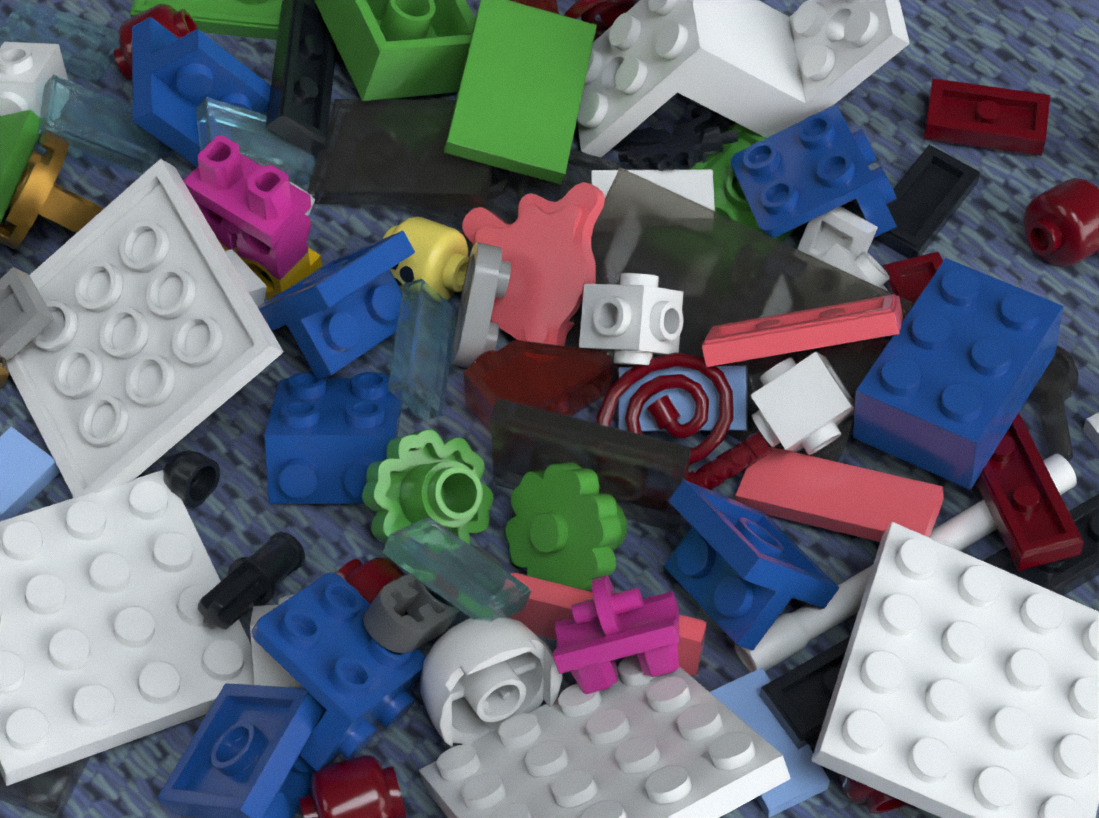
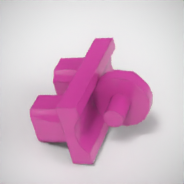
(616, 628)

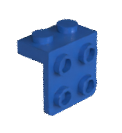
(811, 173)
(327, 436)
(331, 654)

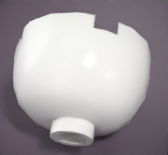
(485, 675)

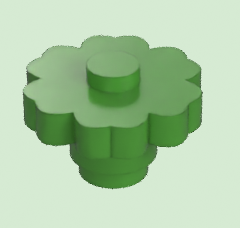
(428, 480)
(564, 526)

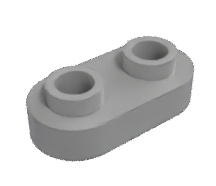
(485, 279)

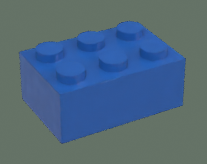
(957, 372)

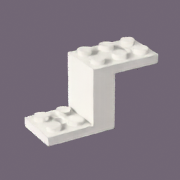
(734, 61)

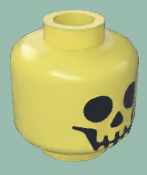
(438, 256)

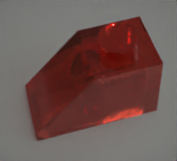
(537, 376)

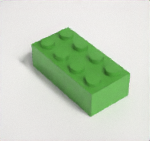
(400, 44)

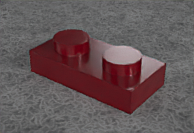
(987, 116)

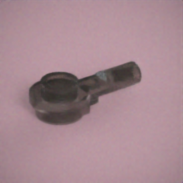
(1050, 393)

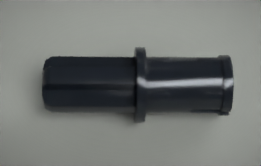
(251, 581)

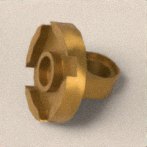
(41, 195)

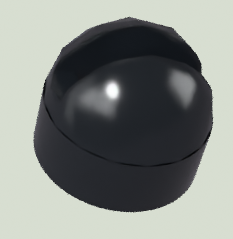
(192, 477)

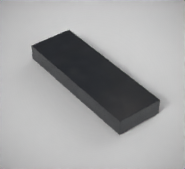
(302, 77)

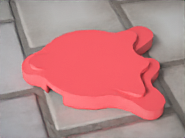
(548, 261)

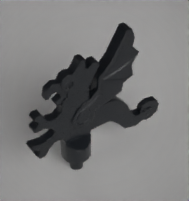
(684, 144)

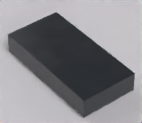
(927, 200)

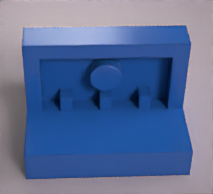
(175, 78)
(343, 305)
(741, 565)
(246, 756)

